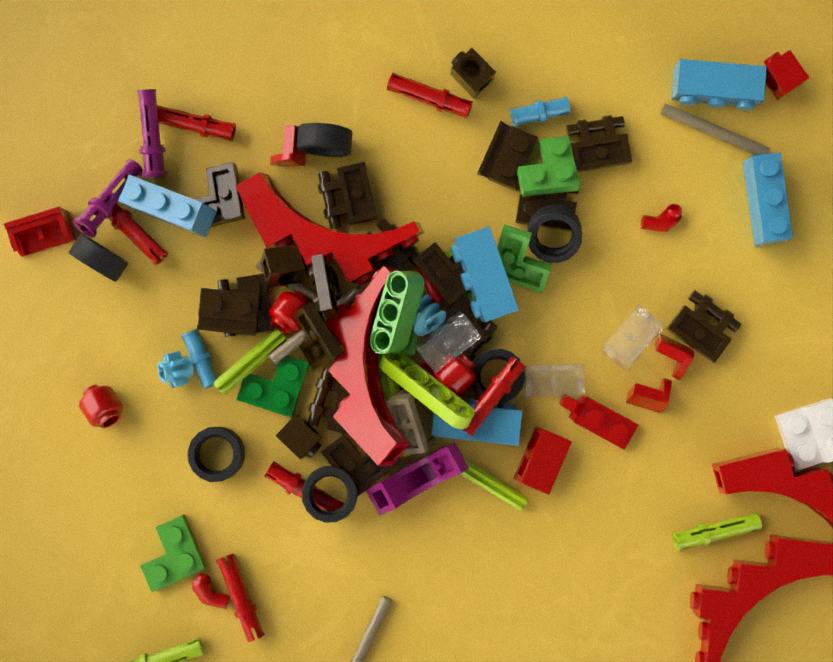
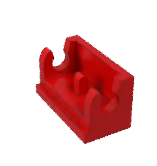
(40, 231)
(542, 460)

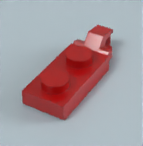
(600, 420)

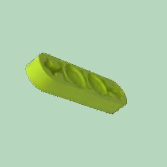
(425, 388)

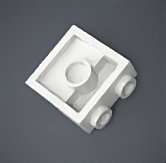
(808, 433)

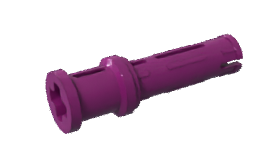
(152, 147)
(99, 207)

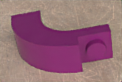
(416, 478)

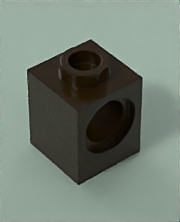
(477, 83)
(282, 265)
(300, 437)

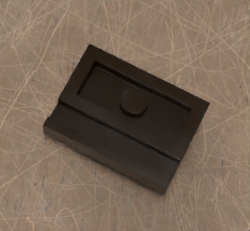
(506, 152)
(228, 311)

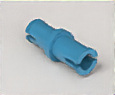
(540, 111)
(200, 358)

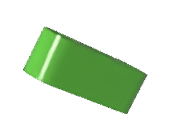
(393, 299)

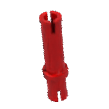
(423, 93)
(200, 124)
(122, 221)
(498, 388)
(294, 484)
(244, 608)

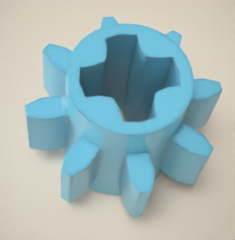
(175, 369)

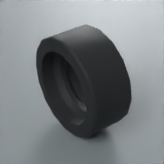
(324, 139)
(562, 253)
(98, 257)
(490, 355)
(194, 454)
(329, 516)

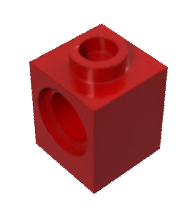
(784, 73)

